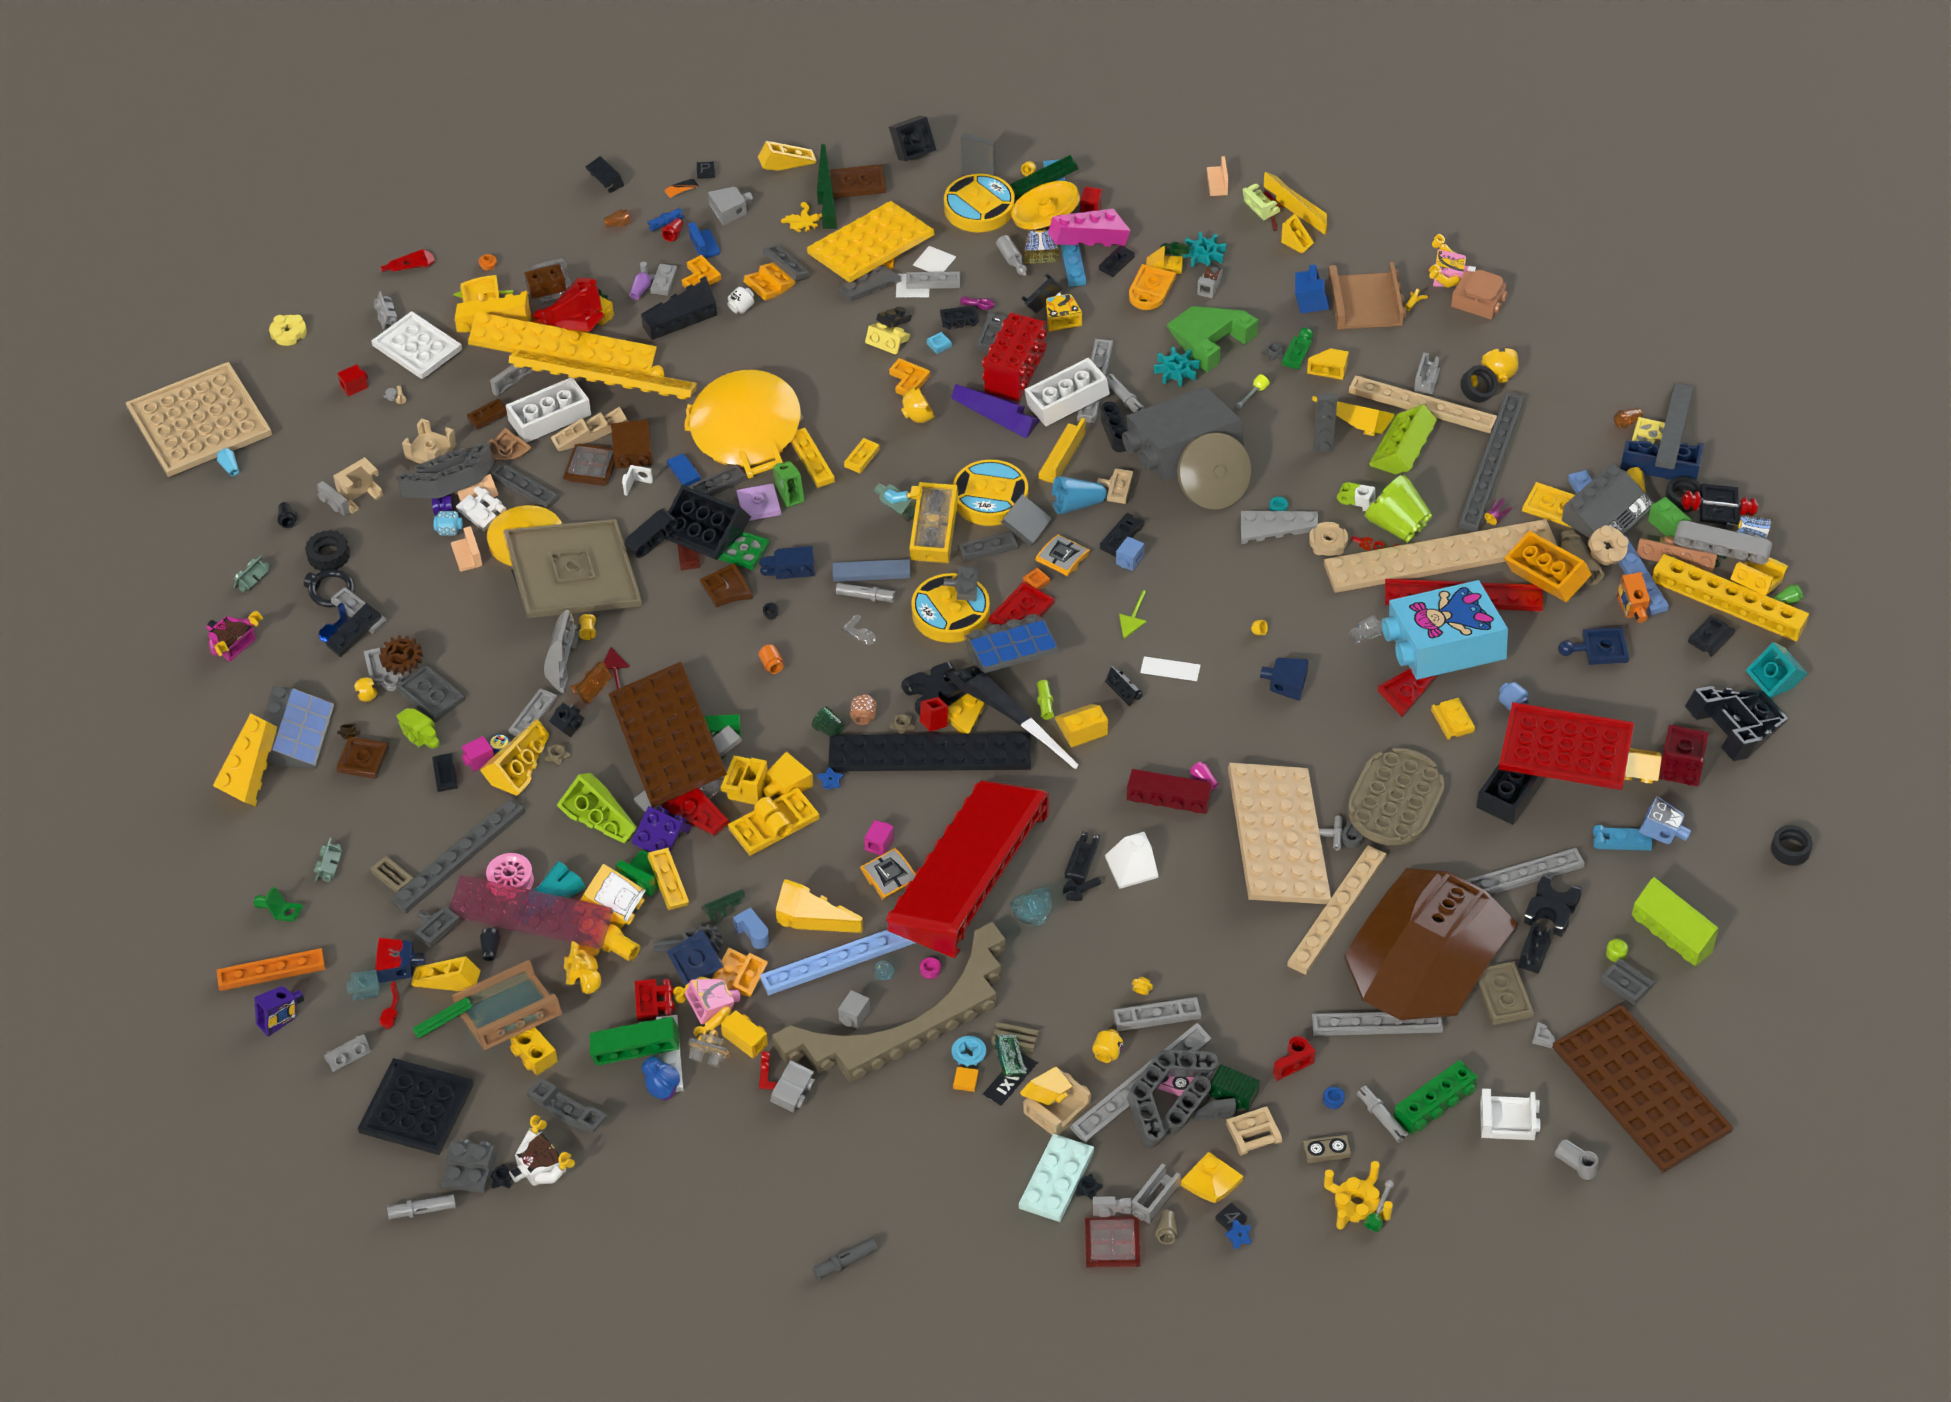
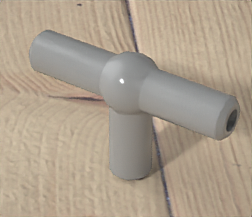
(1336, 833)

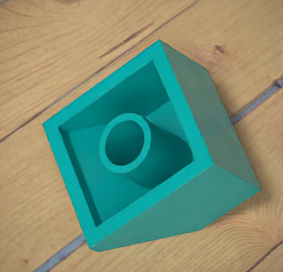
(1776, 670)

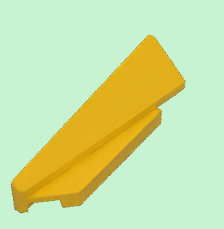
(1296, 203)

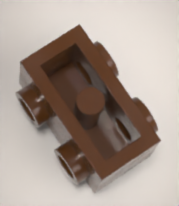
(545, 281)

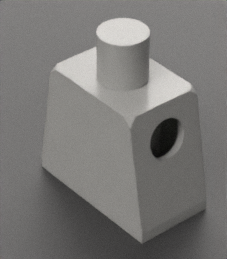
(729, 204)

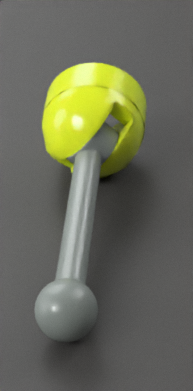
(1260, 383)

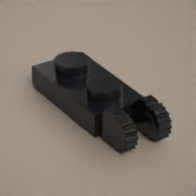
(1082, 858)

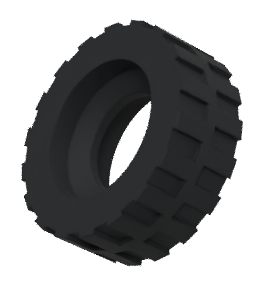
(324, 539)

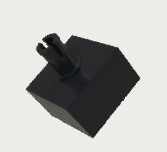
(912, 138)

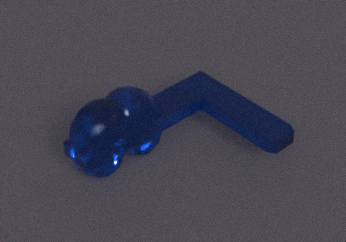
(329, 629)

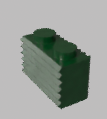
(1232, 1084)

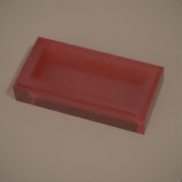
(687, 558)

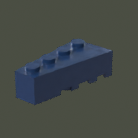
(1644, 455)

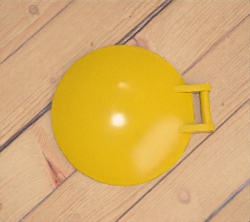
(745, 419)

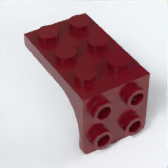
(1683, 755)

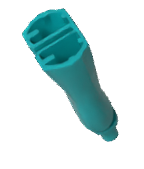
(561, 882)

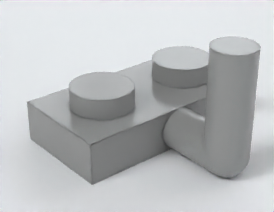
(663, 279)

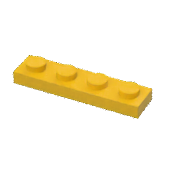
(812, 459)

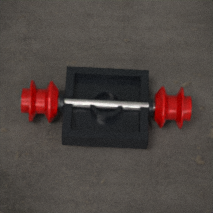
(1719, 504)

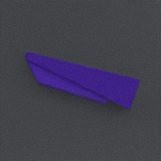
(996, 409)

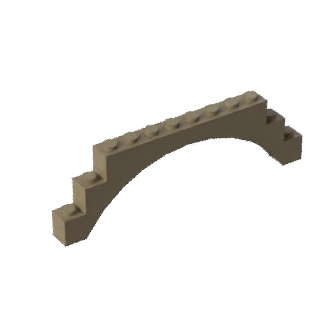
(864, 1053)

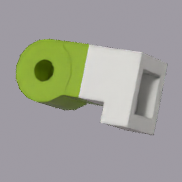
(1356, 495)

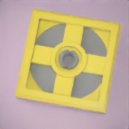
(1648, 430)

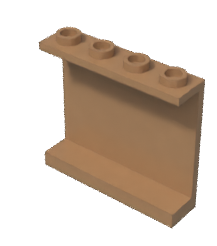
(1366, 299)

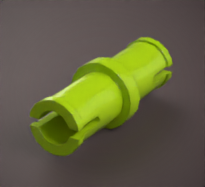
(1045, 699)

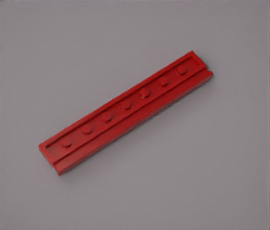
(1503, 596)

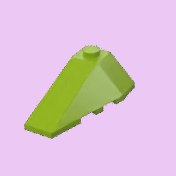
(594, 805)

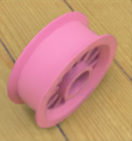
(511, 870)

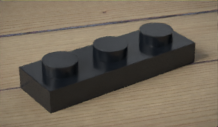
(353, 629)

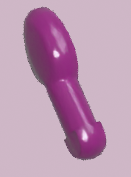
(983, 304)

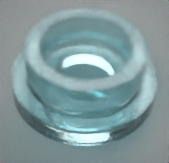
(883, 970)

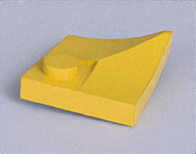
(480, 289)
(1211, 1179)

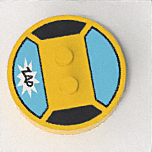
(978, 202)
(989, 491)
(942, 616)

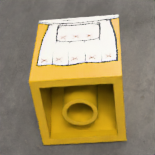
(617, 892)

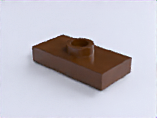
(487, 414)

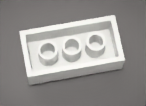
(1067, 391)
(548, 410)

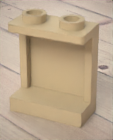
(1059, 1116)

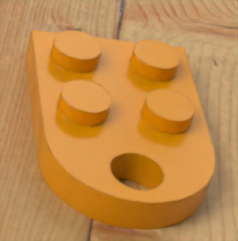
(1152, 285)

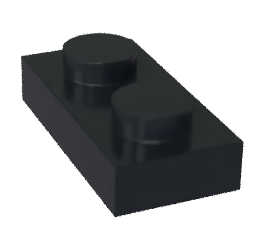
(894, 317)

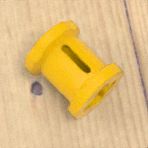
(587, 624)

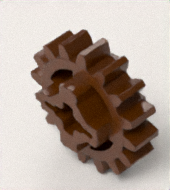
(401, 655)

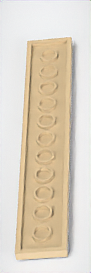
(1430, 556)

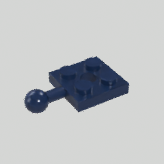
(1595, 652)

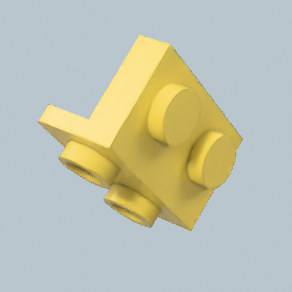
(886, 337)

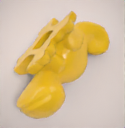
(584, 966)

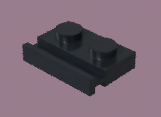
(1711, 635)

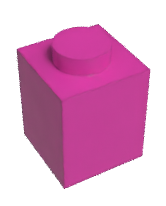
(476, 753)
(879, 837)

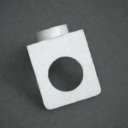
(632, 475)

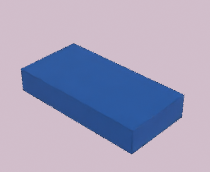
(683, 470)

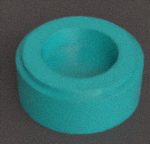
(1278, 504)

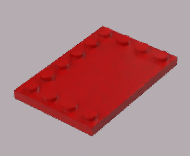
(1566, 746)

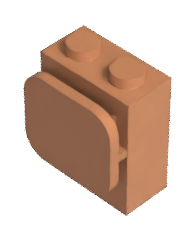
(1480, 293)

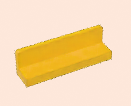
(1063, 451)

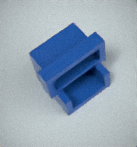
(1310, 291)

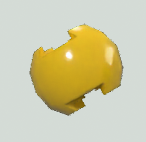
(364, 686)

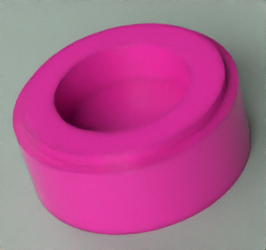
(930, 968)

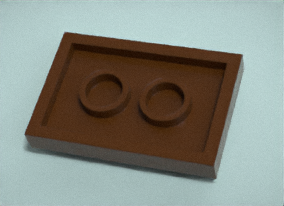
(857, 181)

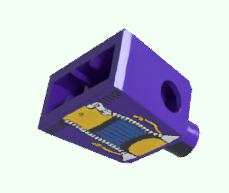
(276, 1009)

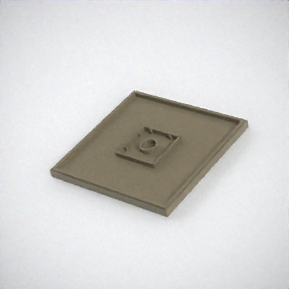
(572, 568)

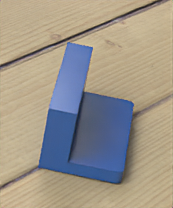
(703, 241)

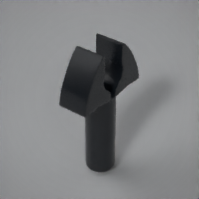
(1079, 888)

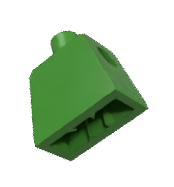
(788, 476)

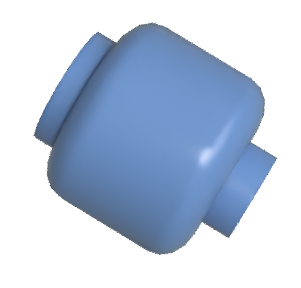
(1512, 693)

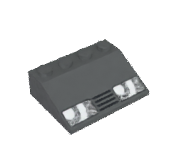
(1607, 500)

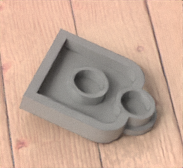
(379, 674)

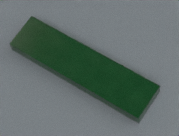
(1045, 175)

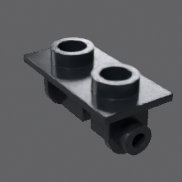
(1121, 686)

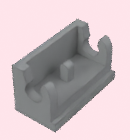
(1427, 375)

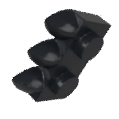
(959, 317)

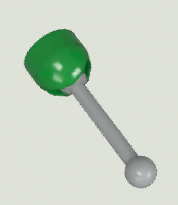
(1374, 1220)

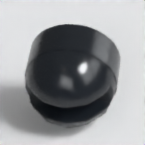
(771, 607)

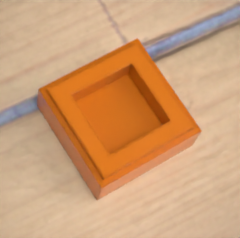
(1036, 579)

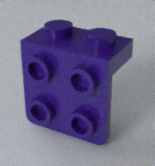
(659, 829)

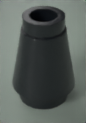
(286, 516)
(489, 943)

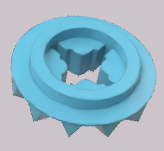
(973, 1044)

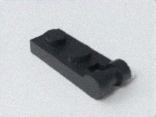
(1125, 527)

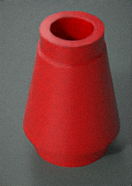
(672, 230)

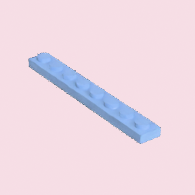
(832, 961)

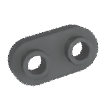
(1351, 837)

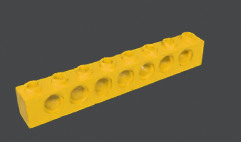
(1730, 597)

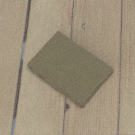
(1504, 994)

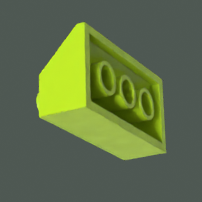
(1404, 440)
(1675, 922)

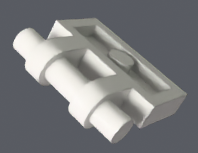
(476, 512)

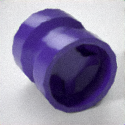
(442, 504)

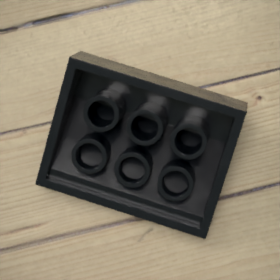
(706, 522)

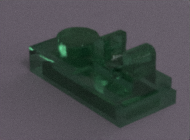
(733, 899)
(1009, 1055)

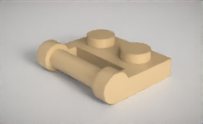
(1250, 1125)

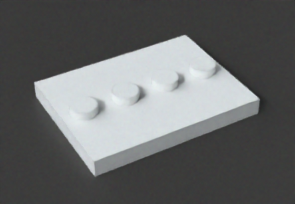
(416, 345)

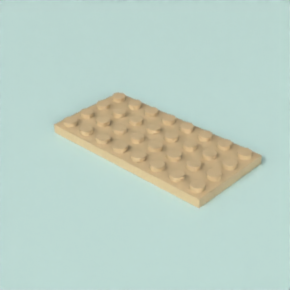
(1278, 833)

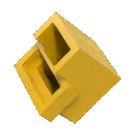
(745, 779)

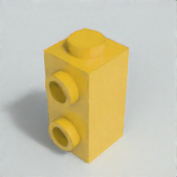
(744, 1034)

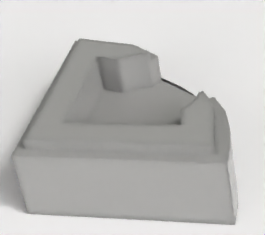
(1543, 1036)

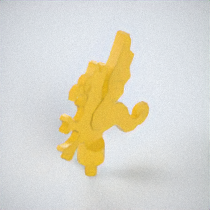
(798, 222)

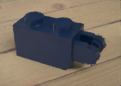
(789, 563)

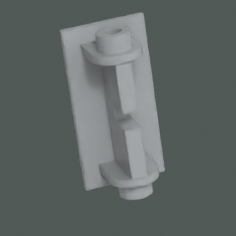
(385, 310)
(347, 1053)

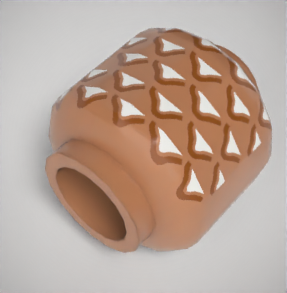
(863, 709)

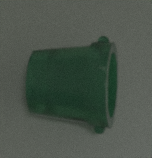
(827, 722)

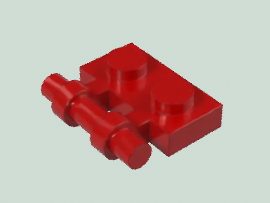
(646, 999)

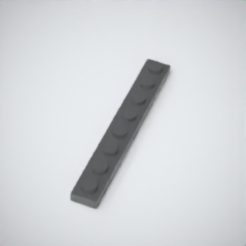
(457, 855)

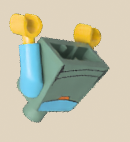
(899, 501)

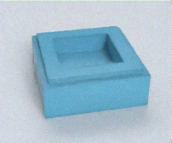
(939, 343)

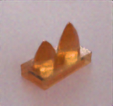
(592, 683)

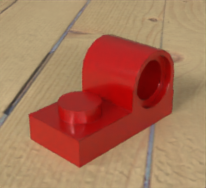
(1295, 1059)

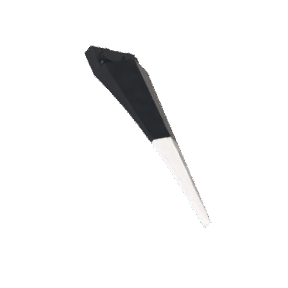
(983, 687)

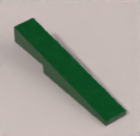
(824, 192)

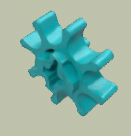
(1205, 250)
(1176, 366)

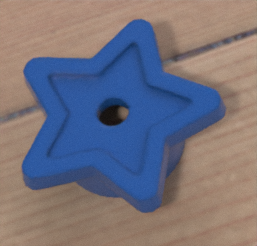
(830, 784)
(1233, 1236)

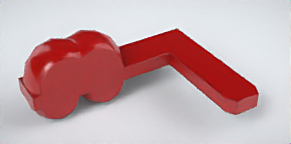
(389, 1014)
(763, 1082)

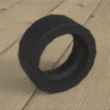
(1488, 376)
(1681, 483)
(1788, 857)

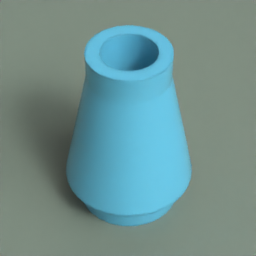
(227, 460)

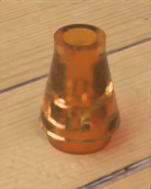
(619, 218)
(1625, 418)

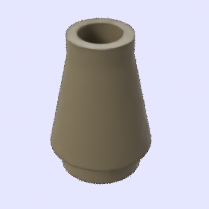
(1167, 1230)

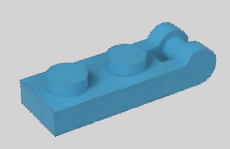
(1620, 839)

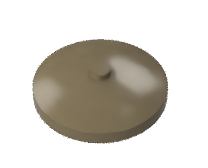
(1214, 471)

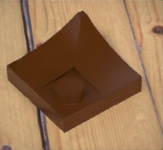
(726, 586)

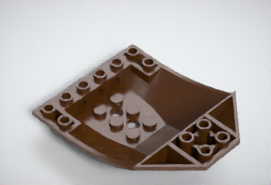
(1424, 966)

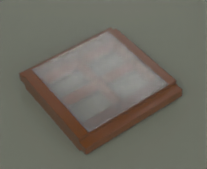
(590, 465)

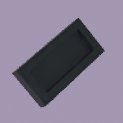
(444, 772)

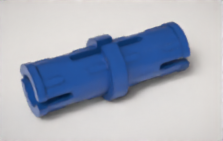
(665, 219)

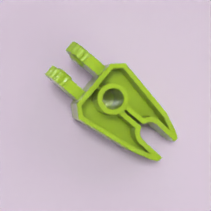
(418, 728)

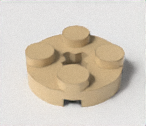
(1612, 536)
(1331, 547)

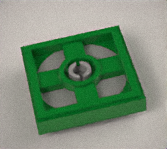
(746, 551)

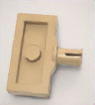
(1118, 485)

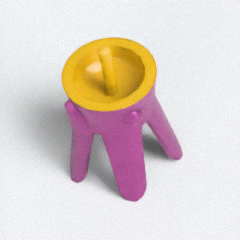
(1493, 516)

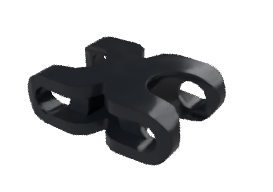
(933, 685)
(1552, 905)

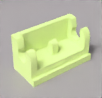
(1259, 202)

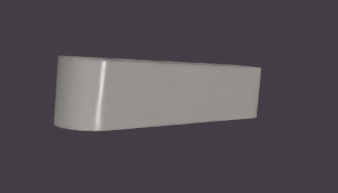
(1722, 542)

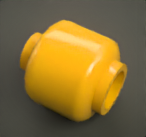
(1107, 1046)

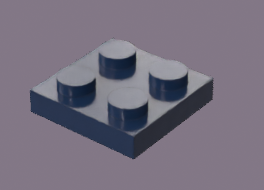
(695, 958)

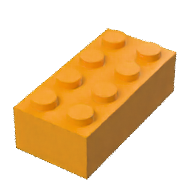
(1547, 566)

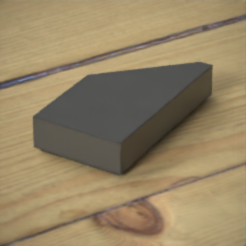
(1216, 1110)

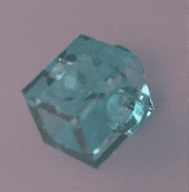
(363, 985)

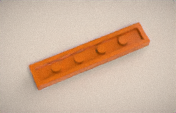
(270, 969)

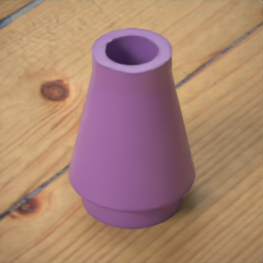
(640, 285)

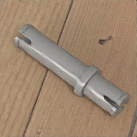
(1129, 399)
(865, 592)
(1376, 1107)
(421, 1207)

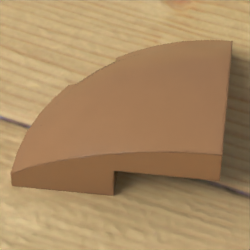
(508, 446)

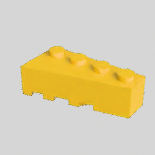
(510, 306)
(247, 761)

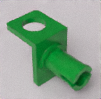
(277, 905)

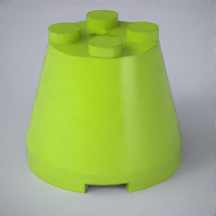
(1399, 510)

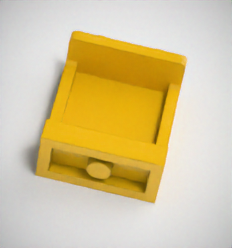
(1760, 577)

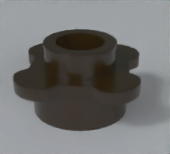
(348, 730)

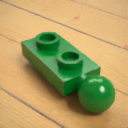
(1298, 349)

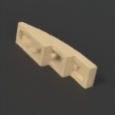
(588, 431)

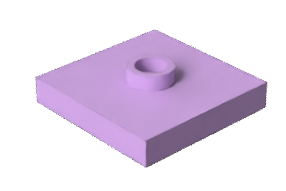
(759, 501)

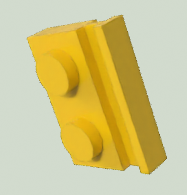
(1453, 718)

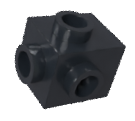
(567, 719)

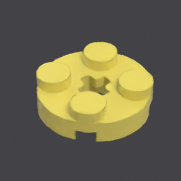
(296, 328)

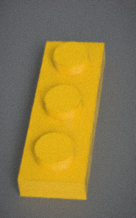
(668, 879)

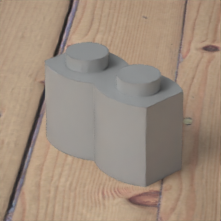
(792, 1086)

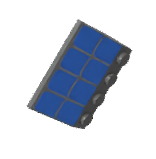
(1010, 643)
(300, 724)

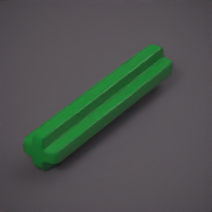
(442, 1017)

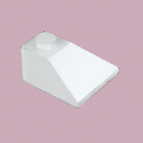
(1132, 861)

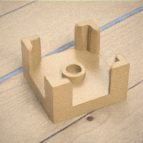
(428, 443)
(356, 481)

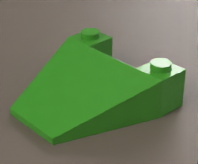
(1203, 326)

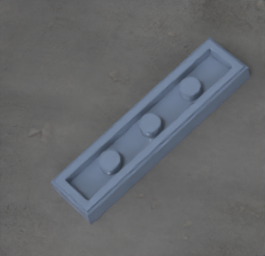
(871, 570)

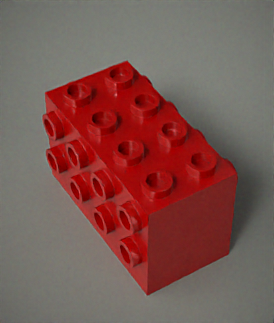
(1014, 356)

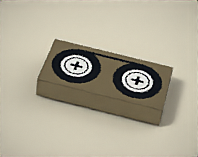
(1326, 1149)

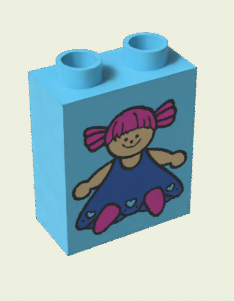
(1446, 630)

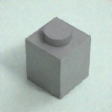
(854, 1009)

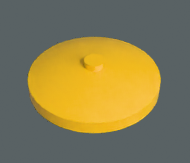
(1043, 202)
(514, 518)

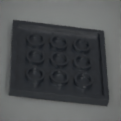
(415, 1106)

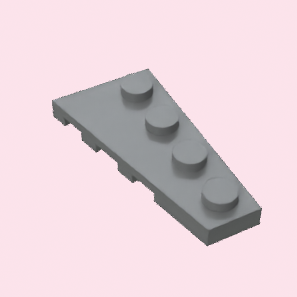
(1275, 523)

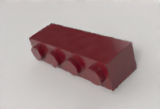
(1169, 791)

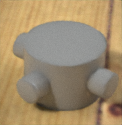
(391, 394)

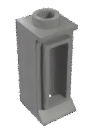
(1158, 1178)

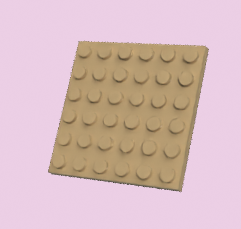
(198, 419)

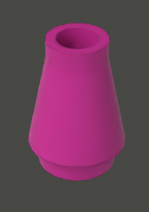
(1202, 772)

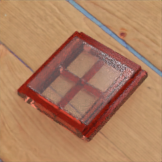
(1112, 1242)

